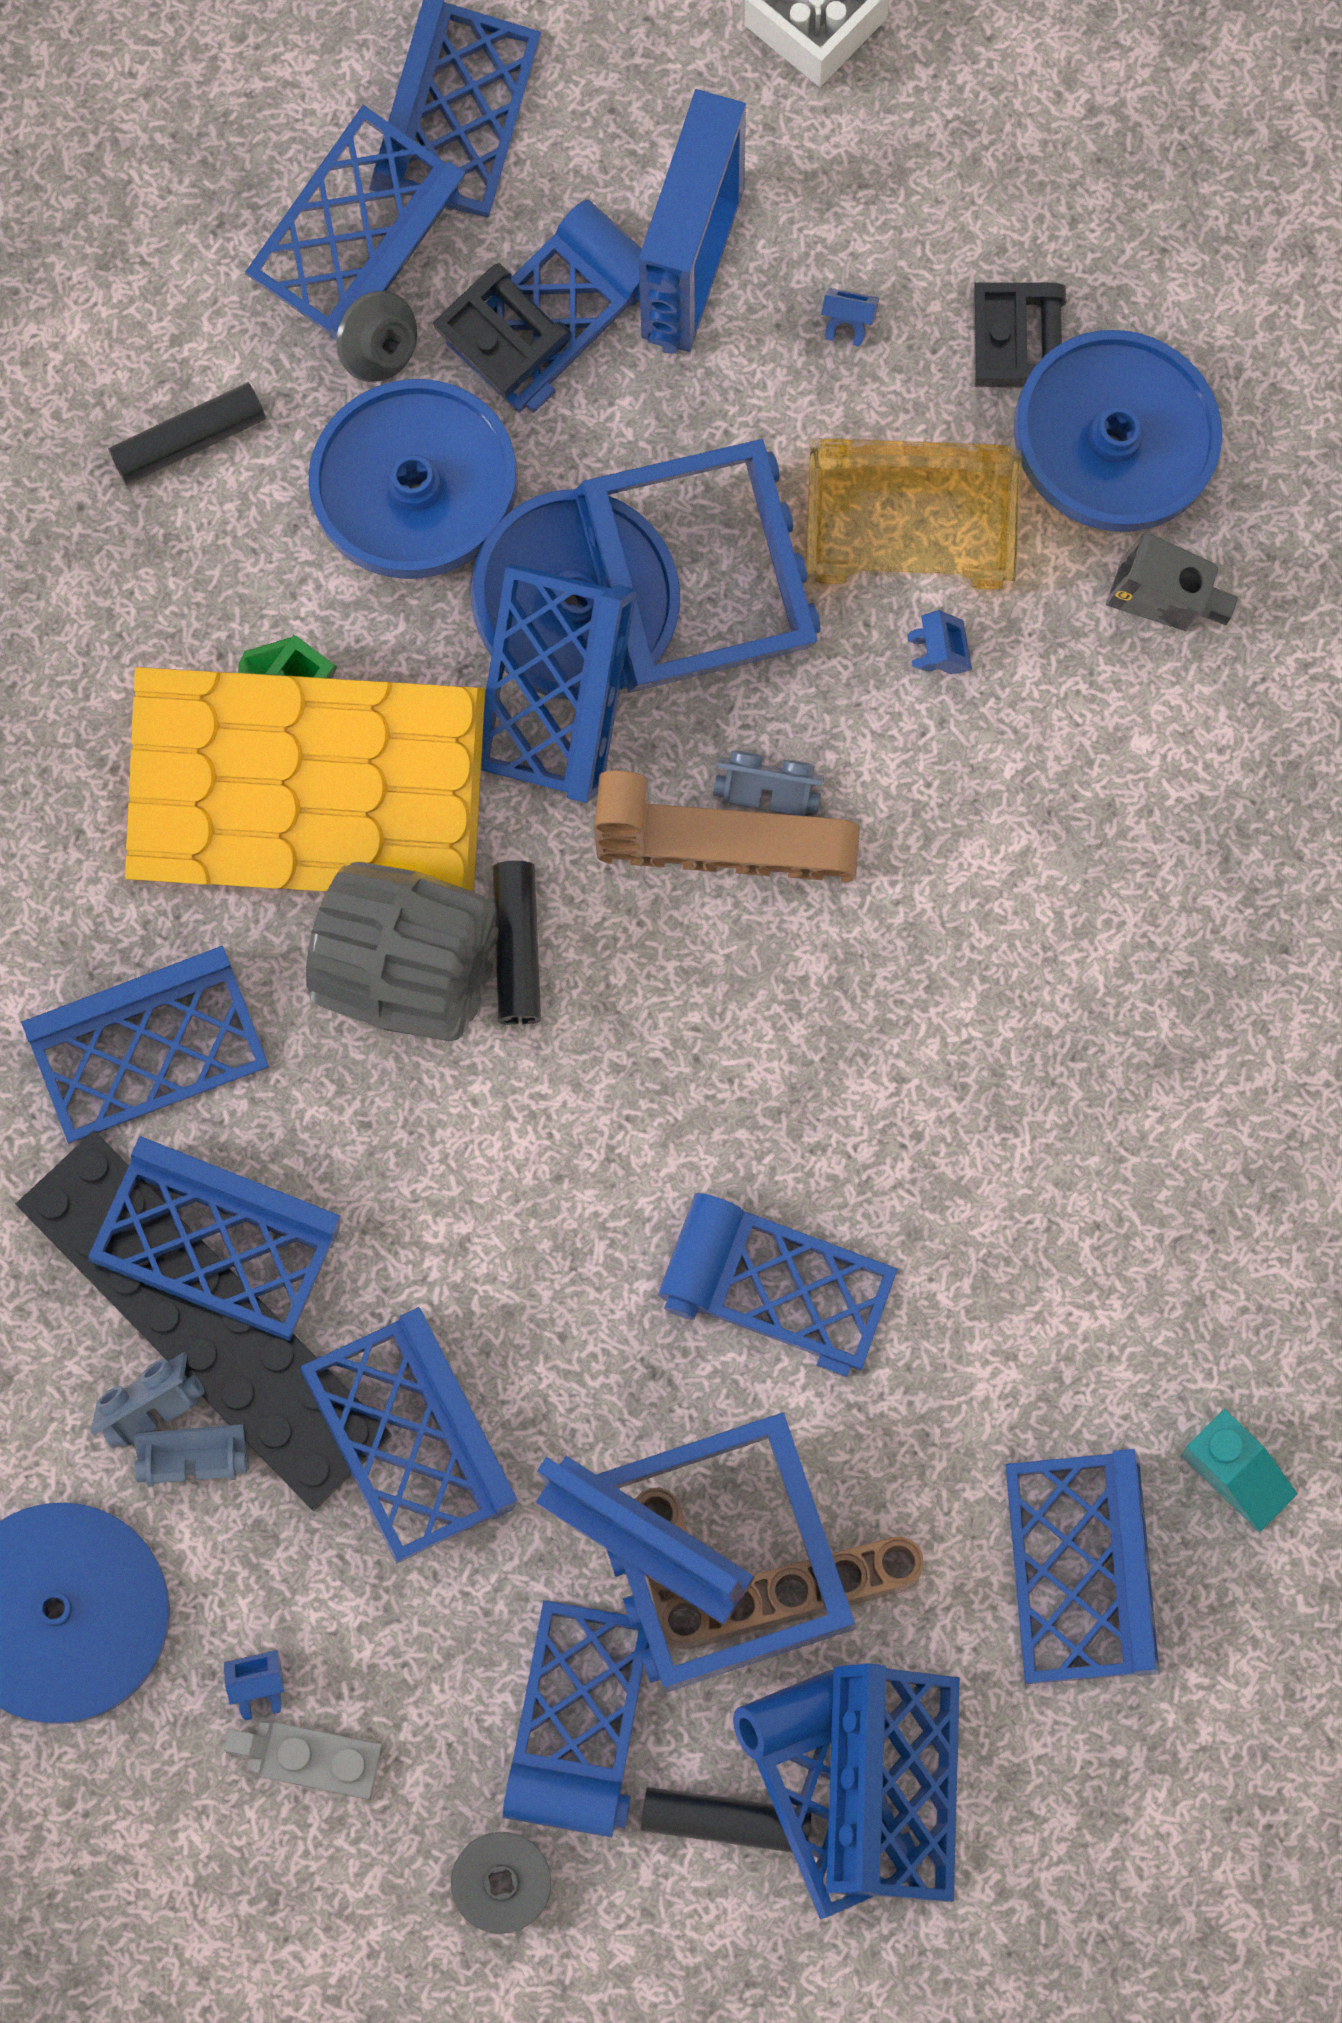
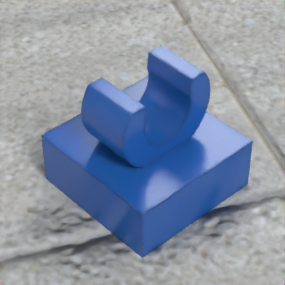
(849, 308)
(944, 642)
(253, 1679)

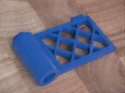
(607, 263)
(706, 1265)
(783, 1730)
(566, 1791)

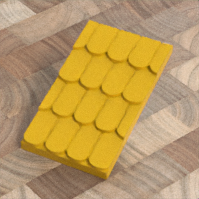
(300, 778)

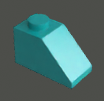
(1240, 1470)

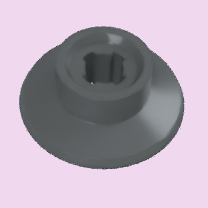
(366, 325)
(495, 1855)

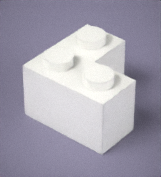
(815, 33)

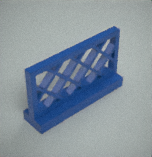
(418, 81)
(398, 241)
(598, 689)
(127, 1001)
(225, 1193)
(450, 1412)
(642, 1538)
(1130, 1567)
(862, 1780)

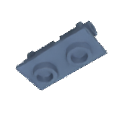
(748, 778)
(160, 1387)
(194, 1451)

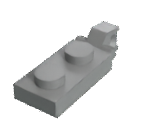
(309, 1758)

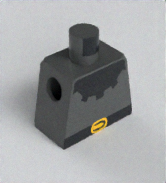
(1169, 585)

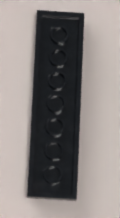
(243, 1370)

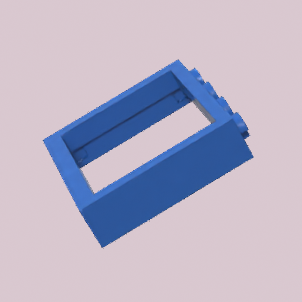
(692, 221)
(777, 524)
(641, 1606)

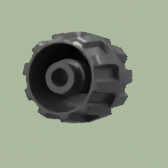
(401, 951)

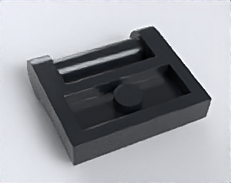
(1002, 329)
(489, 341)

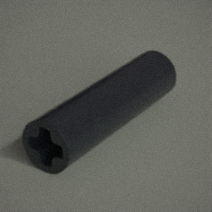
(187, 433)
(517, 943)
(715, 1819)

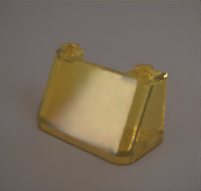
(913, 509)

